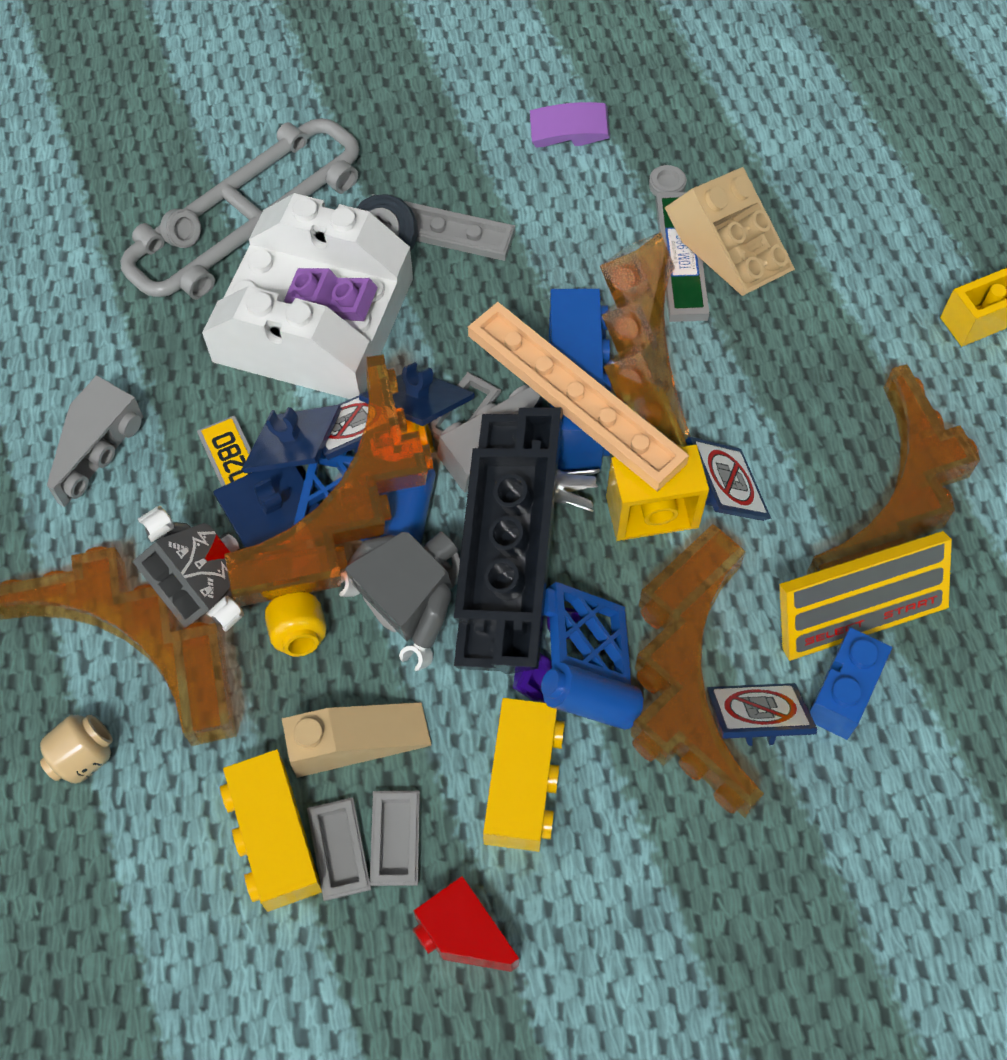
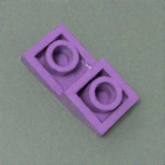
(576, 122)
(344, 296)

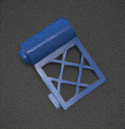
(407, 506)
(587, 684)

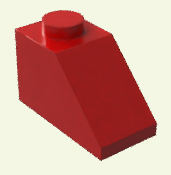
(462, 929)

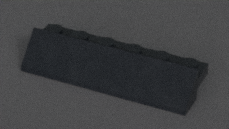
(507, 541)

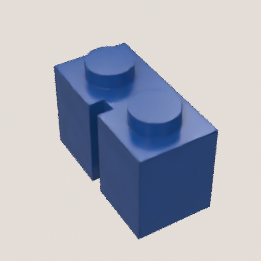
(849, 683)

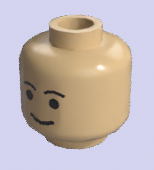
(75, 748)

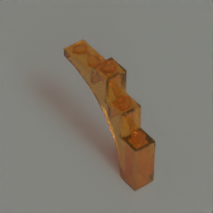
(637, 328)
(927, 462)
(306, 553)
(99, 596)
(671, 664)

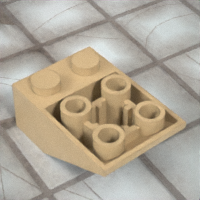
(731, 231)

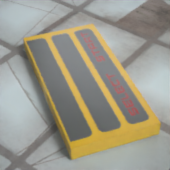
(865, 594)

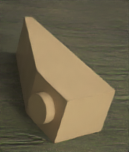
(353, 735)

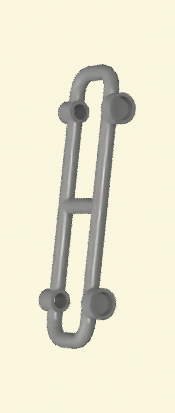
(194, 277)

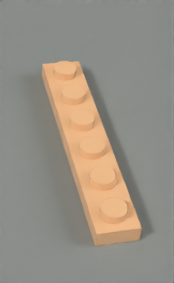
(579, 395)

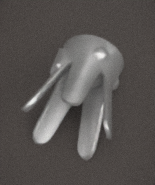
(573, 481)

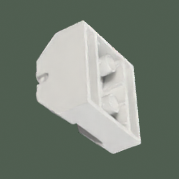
(305, 339)

